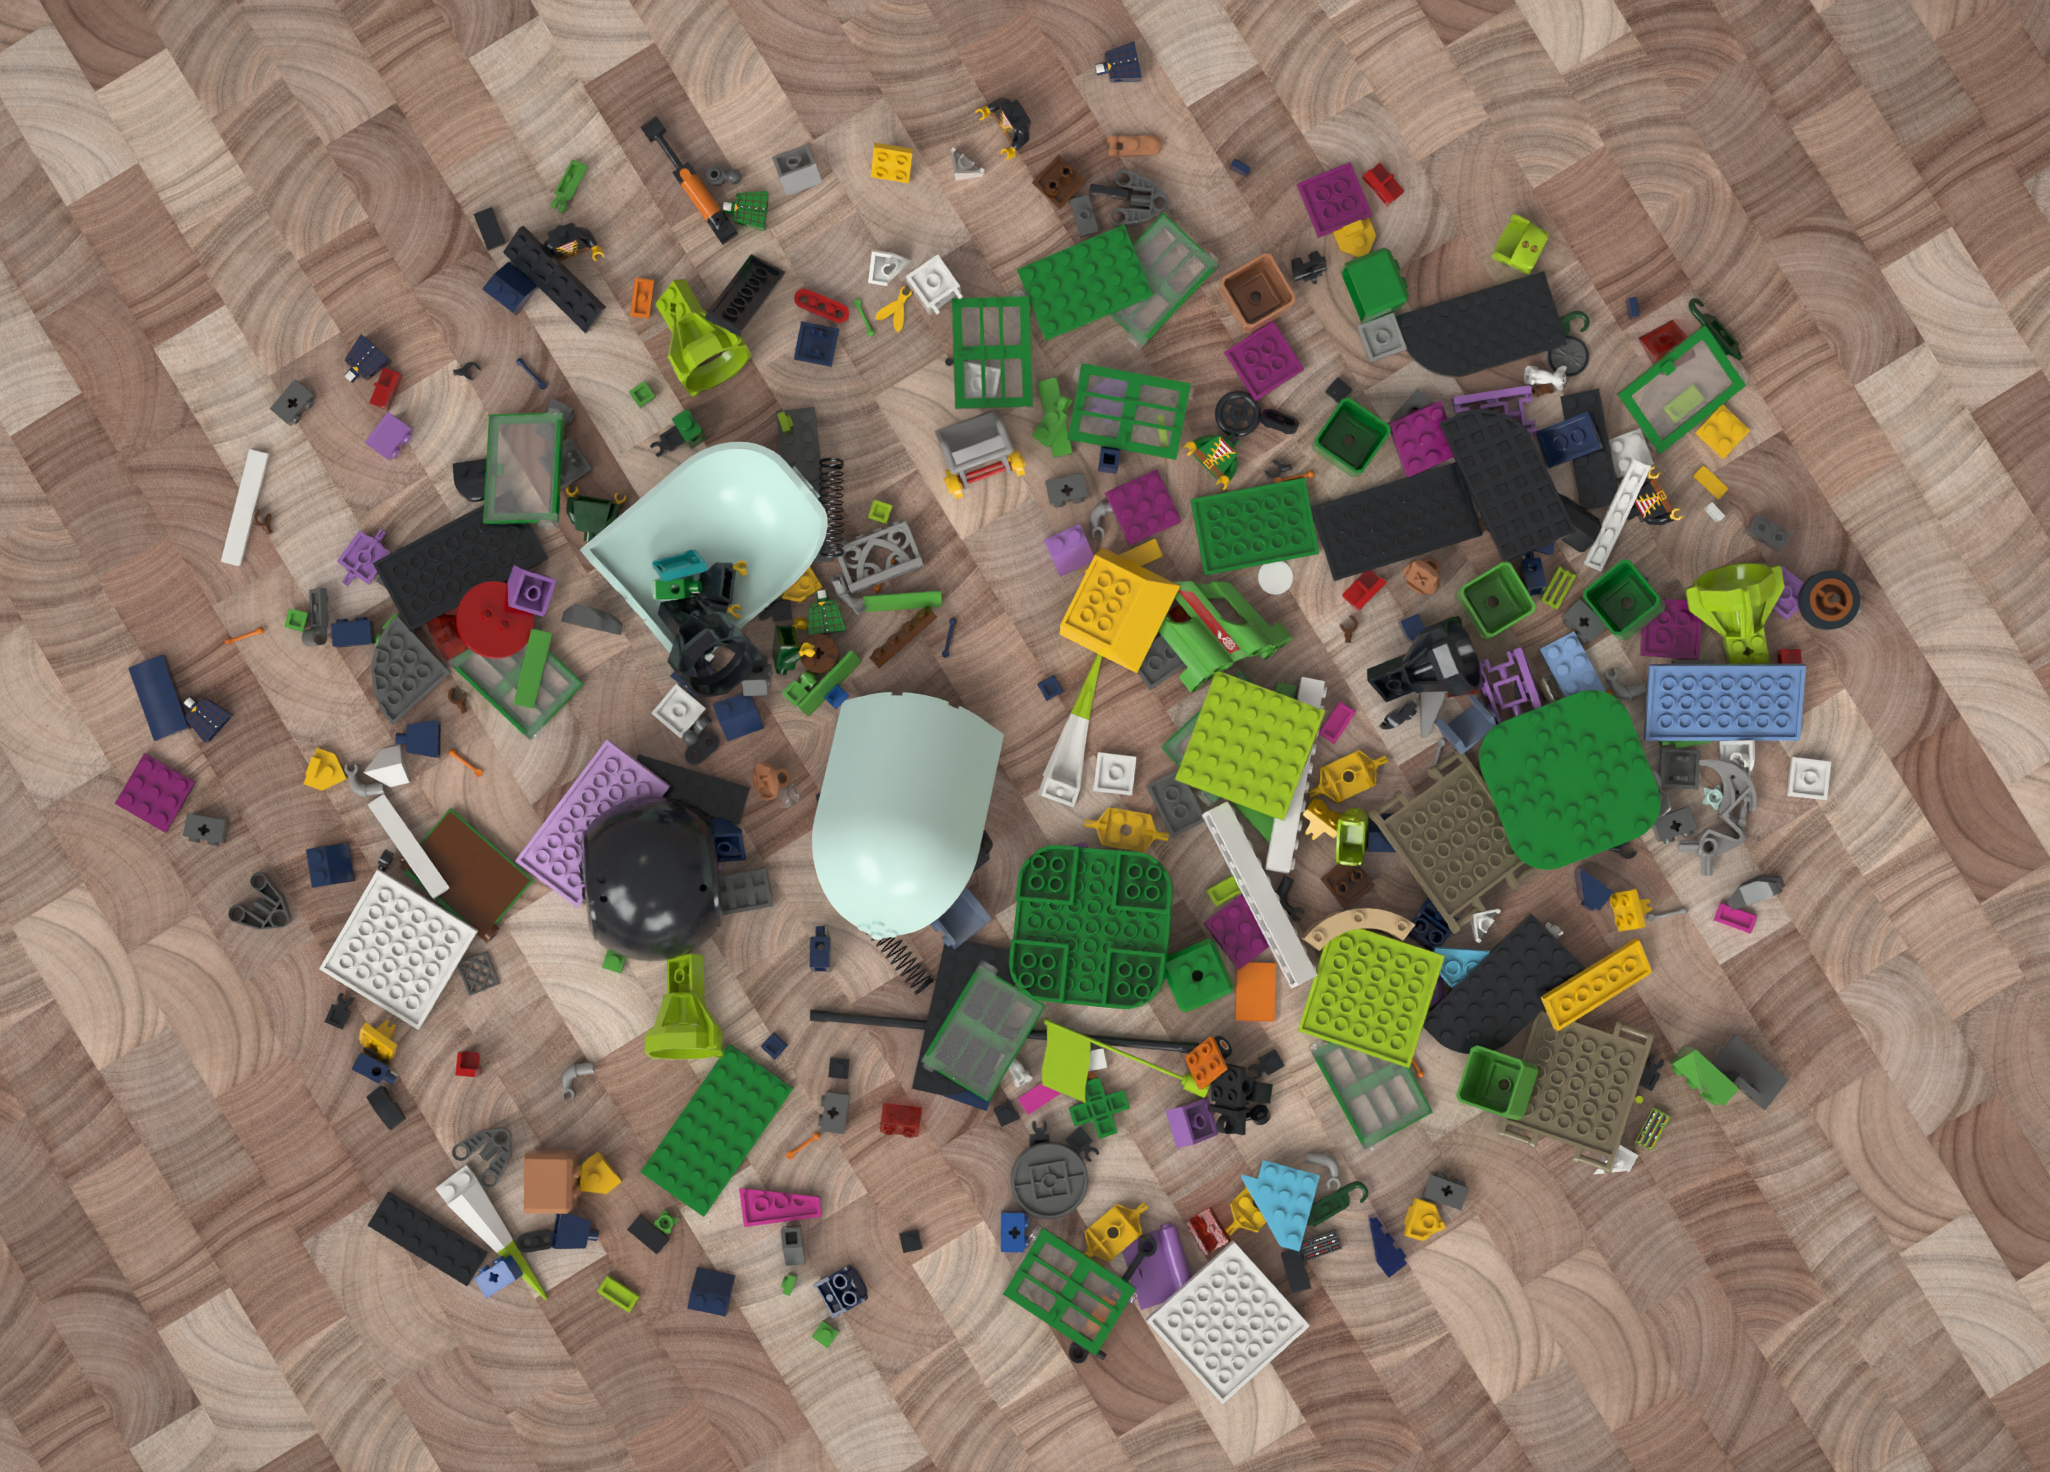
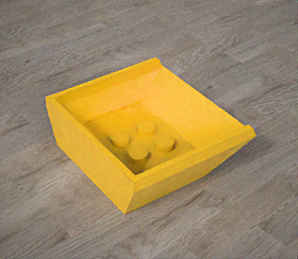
(1118, 609)

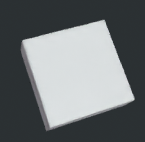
(1714, 512)
(1097, 1059)

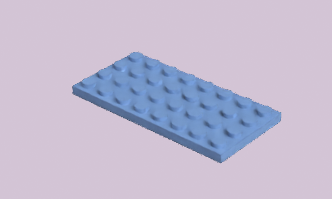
(1724, 702)

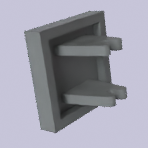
(573, 464)
(1679, 768)

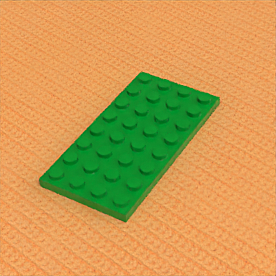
(716, 1130)

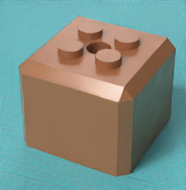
(1258, 276)
(551, 1181)

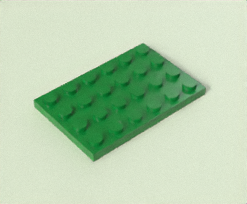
(1085, 283)
(1254, 526)

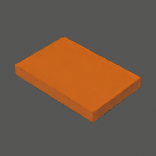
(1255, 992)

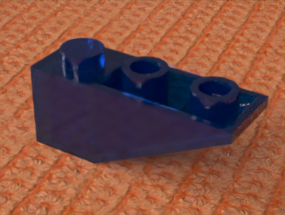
(1385, 1253)

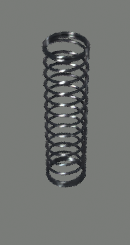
(832, 466)
(925, 984)

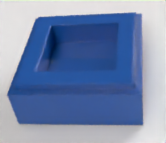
(836, 696)

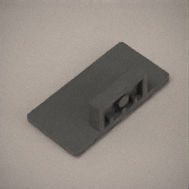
(1749, 1072)

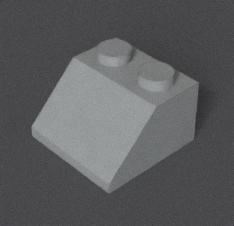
(797, 169)

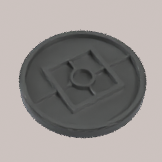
(1049, 1180)

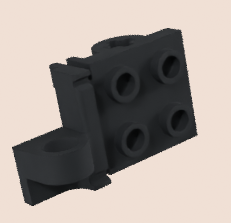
(1230, 1095)

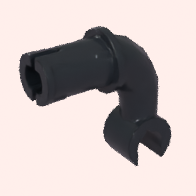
(1283, 891)

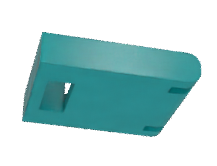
(679, 565)

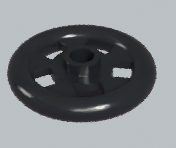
(1221, 416)

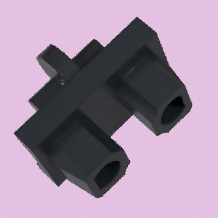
(1309, 270)

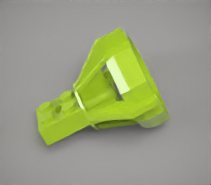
(698, 339)
(1741, 603)
(682, 1006)

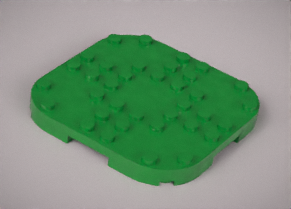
(1569, 779)
(1091, 927)

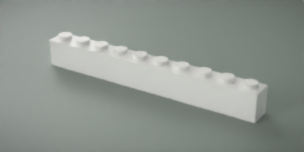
(1284, 833)
(1260, 895)

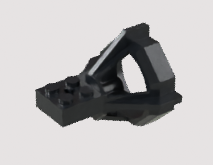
(697, 636)
(1436, 662)

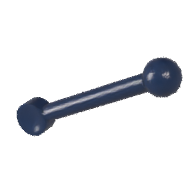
(542, 385)
(945, 653)

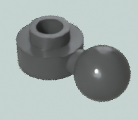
(732, 176)
(691, 736)

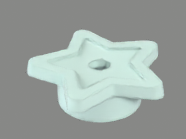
(1709, 800)

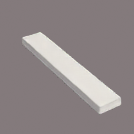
(244, 507)
(1617, 514)
(408, 846)

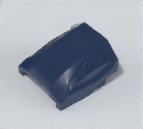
(1430, 927)
(842, 1290)

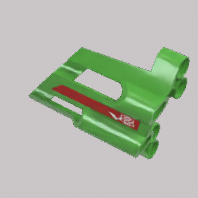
(1210, 641)

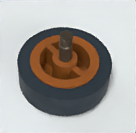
(1829, 600)

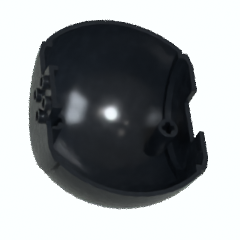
(651, 868)

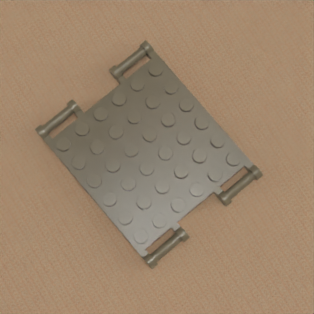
(1452, 840)
(1581, 1087)

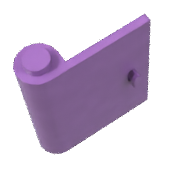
(1161, 1272)

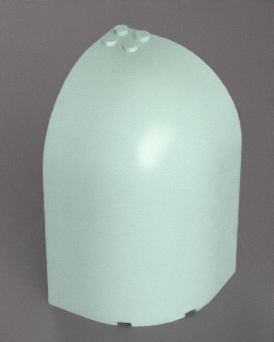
(729, 508)
(902, 809)

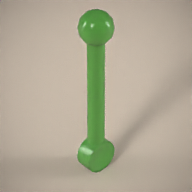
(857, 303)

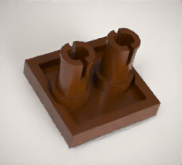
(1059, 182)
(1347, 883)

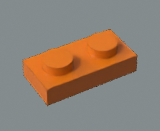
(642, 298)

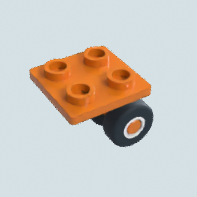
(1207, 1060)

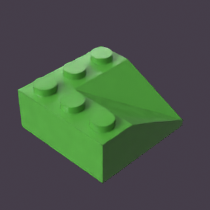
(1704, 1076)

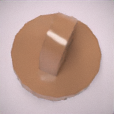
(1423, 576)
(766, 780)

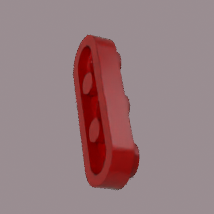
(815, 300)

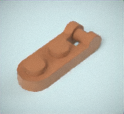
(1134, 146)

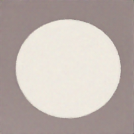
(1275, 577)

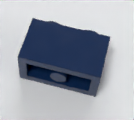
(352, 633)

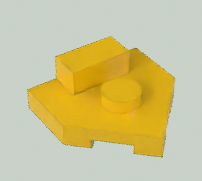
(1356, 238)
(803, 587)
(324, 770)
(598, 1175)
(1422, 1220)

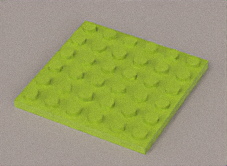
(1250, 745)
(1372, 995)

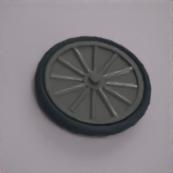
(1573, 356)

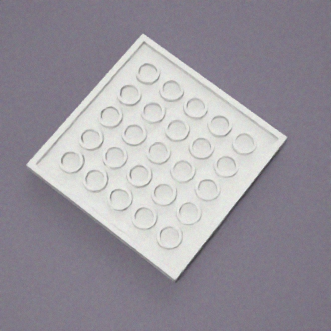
(398, 949)
(1227, 1322)

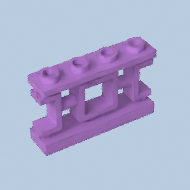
(1492, 401)
(1527, 685)

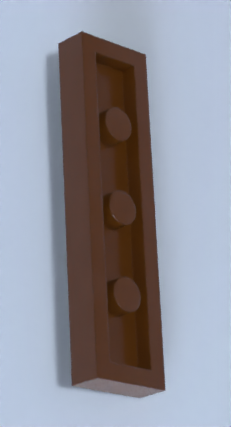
(902, 637)

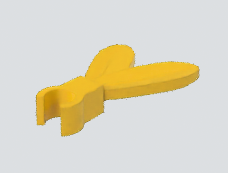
(897, 308)

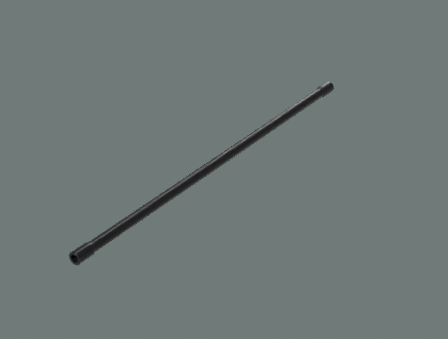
(826, 1016)

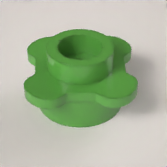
(665, 1227)

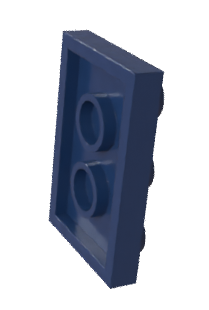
(1569, 439)

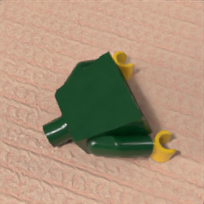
(591, 513)
(787, 647)

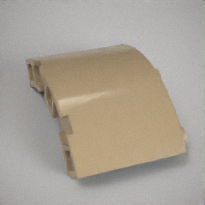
(1348, 919)

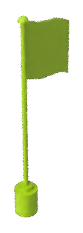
(1068, 1063)

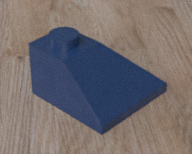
(728, 841)

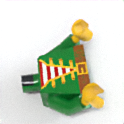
(1216, 456)

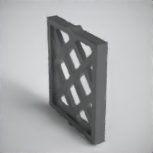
(465, 979)

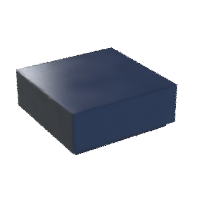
(1240, 168)
(1632, 308)
(1050, 688)
(774, 1046)

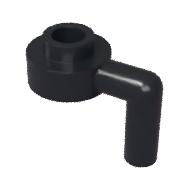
(1259, 1115)

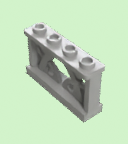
(904, 566)

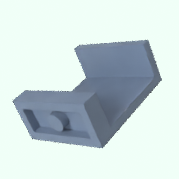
(1469, 726)
(961, 920)

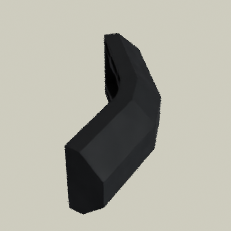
(1585, 524)

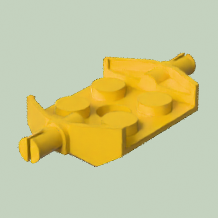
(1331, 776)
(1139, 839)
(1245, 1214)
(1129, 1228)

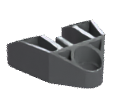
(1139, 185)
(592, 618)
(1755, 890)
(272, 894)
(500, 1163)

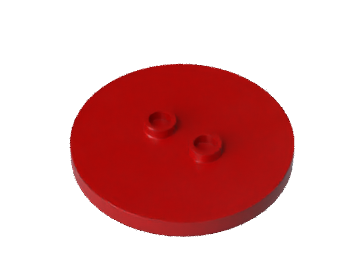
(490, 624)

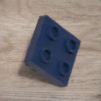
(816, 344)

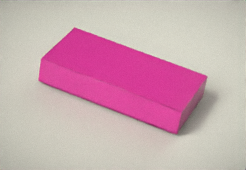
(1336, 722)
(1735, 918)
(1037, 1097)

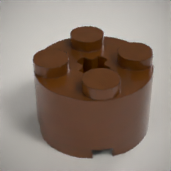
(827, 661)

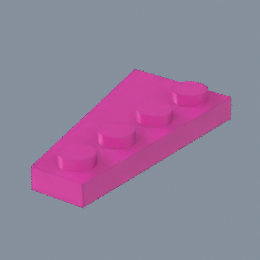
(770, 1207)

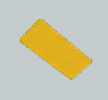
(1710, 482)

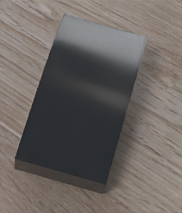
(385, 1108)
(1296, 1271)

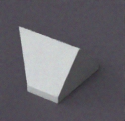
(964, 167)
(885, 266)
(1739, 753)
(389, 767)
(1482, 922)
(1623, 1162)

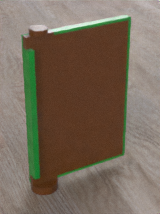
(478, 874)

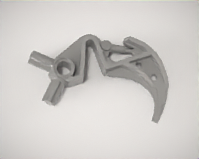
(1719, 842)

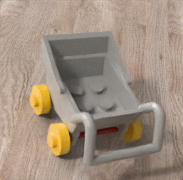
(976, 443)

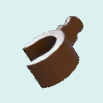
(1543, 389)
(265, 525)
(1348, 633)
(461, 703)

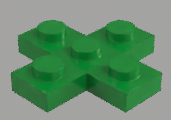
(1099, 1108)

